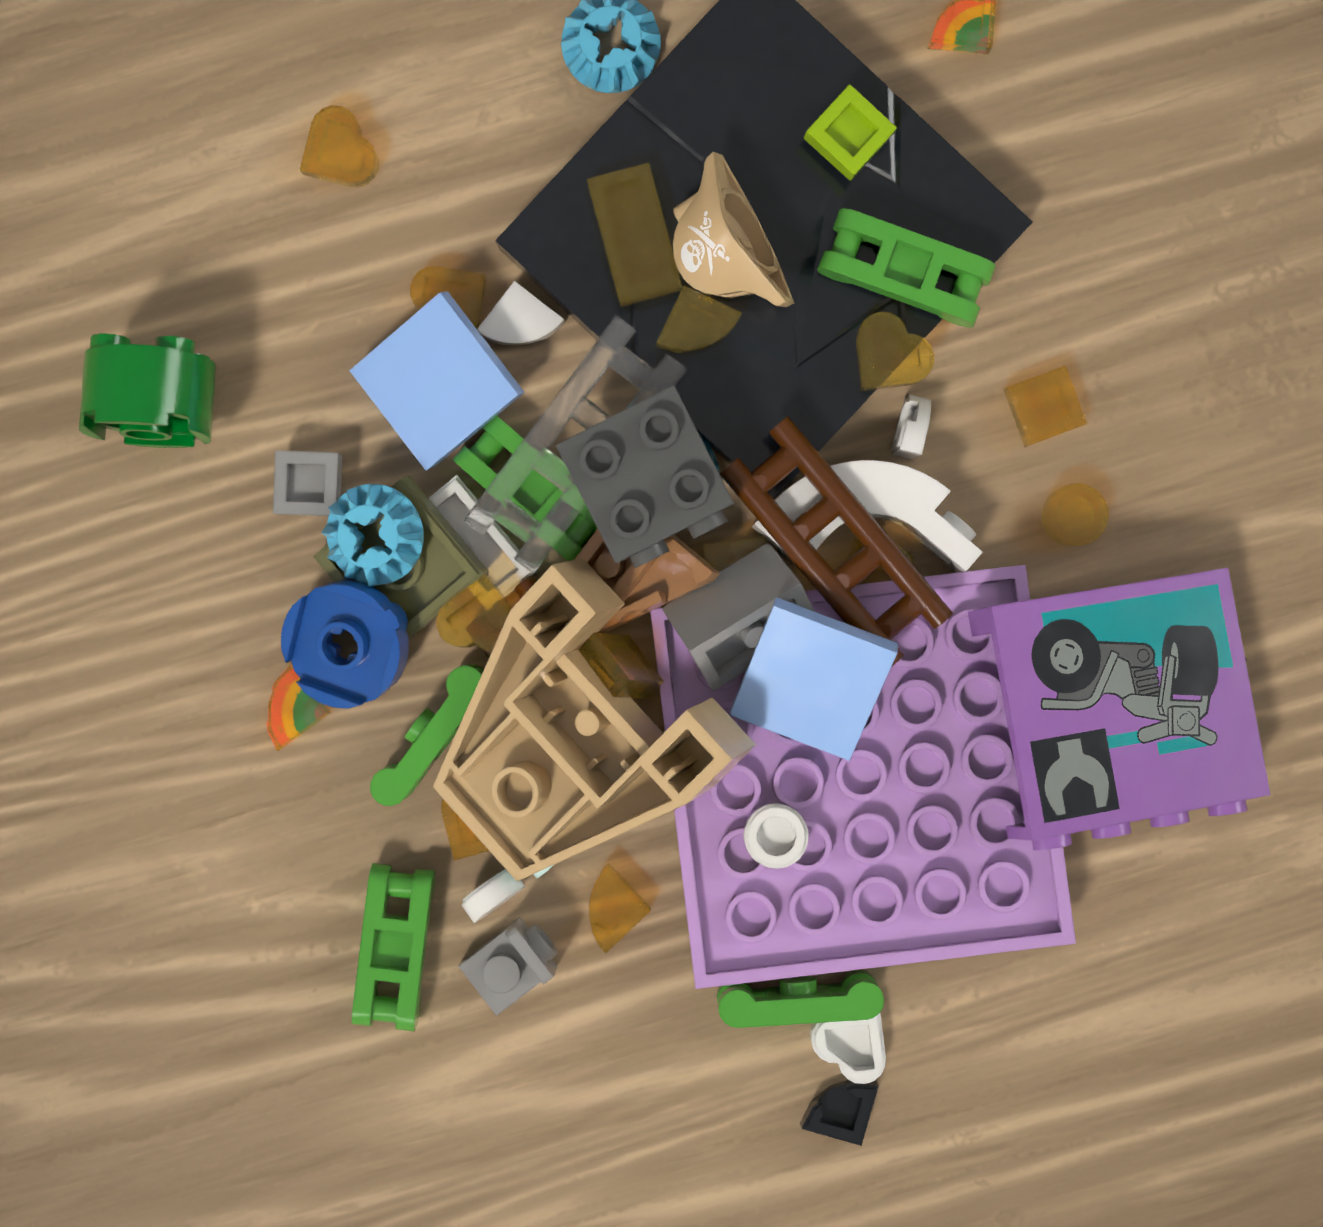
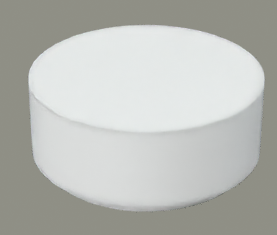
(775, 835)
(491, 895)

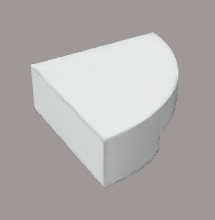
(519, 319)
(912, 427)

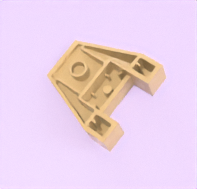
(555, 758)

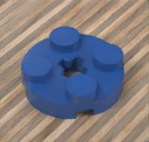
(374, 623)

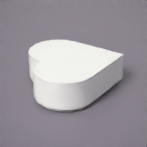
(853, 1045)

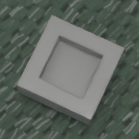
(306, 482)

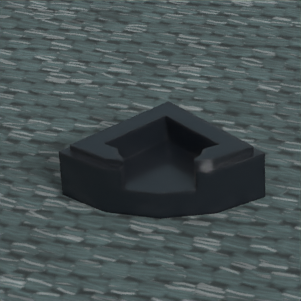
(841, 1111)

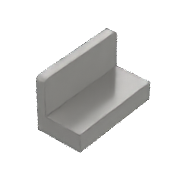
(728, 615)

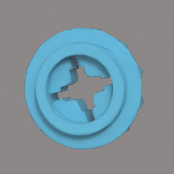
(621, 68)
(400, 530)

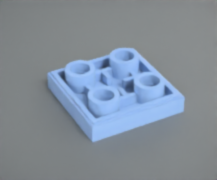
(436, 380)
(813, 678)

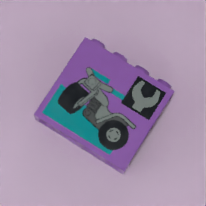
(1126, 706)

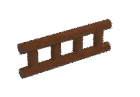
(836, 501)

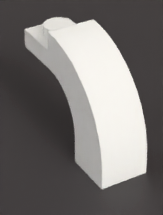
(895, 495)

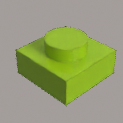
(850, 132)

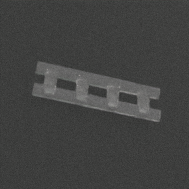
(534, 451)

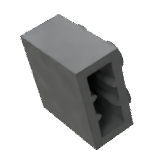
(646, 477)

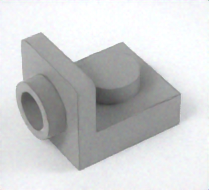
(510, 964)

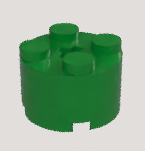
(147, 391)

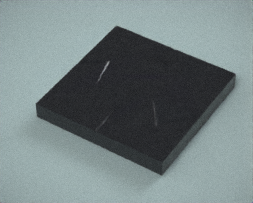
(750, 91)

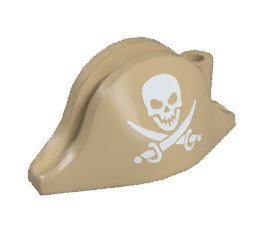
(723, 243)

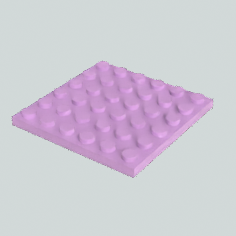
(901, 838)

